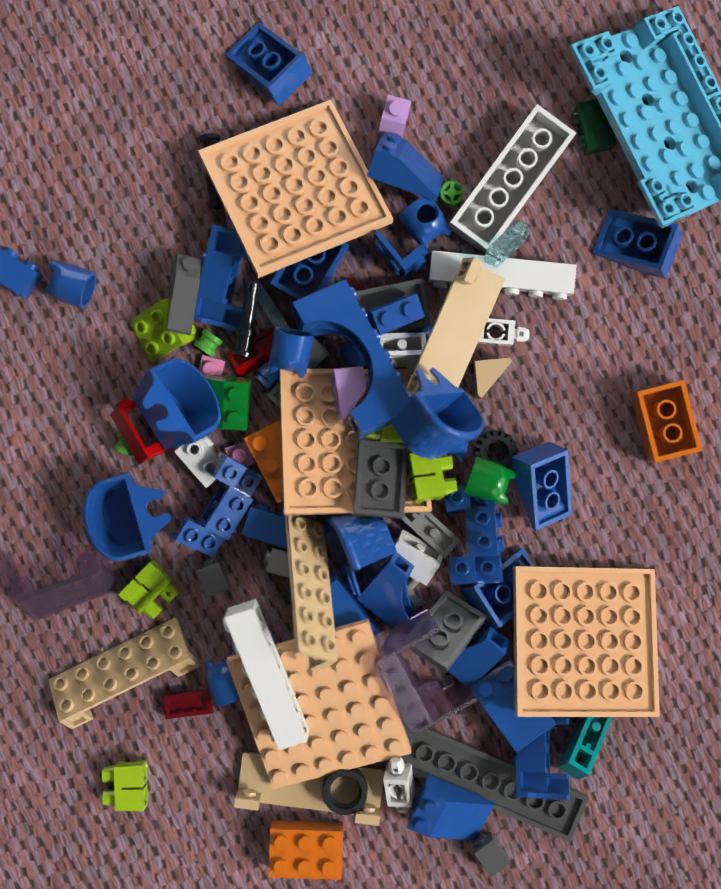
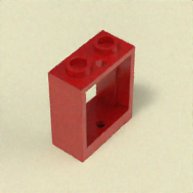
(131, 436)

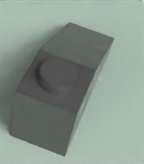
(183, 294)

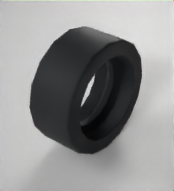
(345, 808)

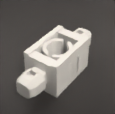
(520, 334)
(399, 784)

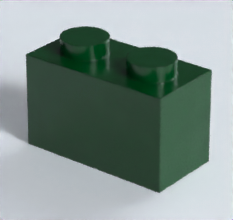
(593, 127)

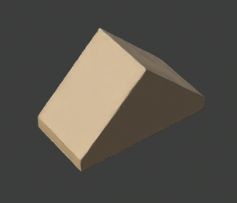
(487, 372)

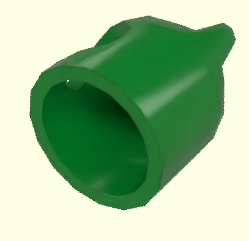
(488, 481)

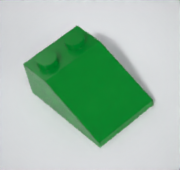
(233, 399)

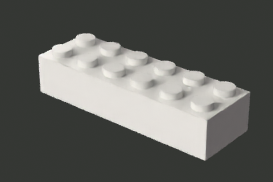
(512, 179)

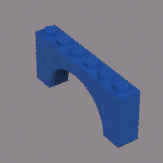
(339, 311)
(389, 599)

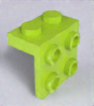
(152, 332)

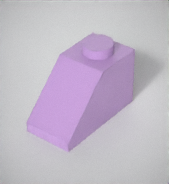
(394, 116)
(348, 389)

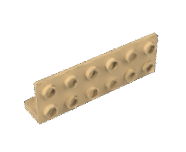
(459, 323)
(310, 591)
(119, 671)
(256, 788)

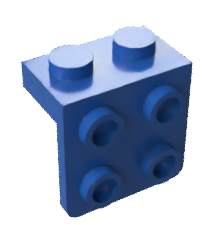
(413, 262)

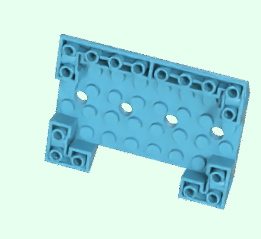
(681, 109)

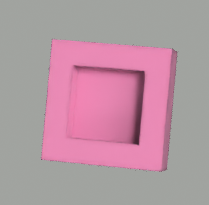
(211, 366)
(240, 453)

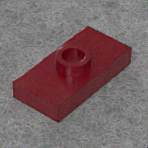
(187, 703)

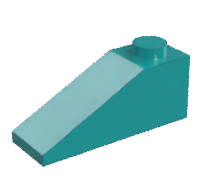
(584, 746)

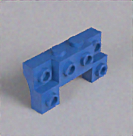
(219, 278)
(224, 510)
(483, 540)
(533, 770)

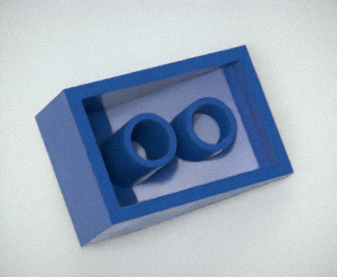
(270, 63)
(404, 167)
(638, 243)
(544, 483)
(497, 598)
(498, 699)
(448, 811)

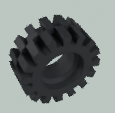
(500, 437)

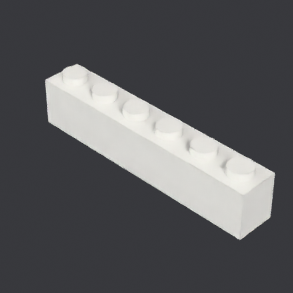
(519, 274)
(266, 673)

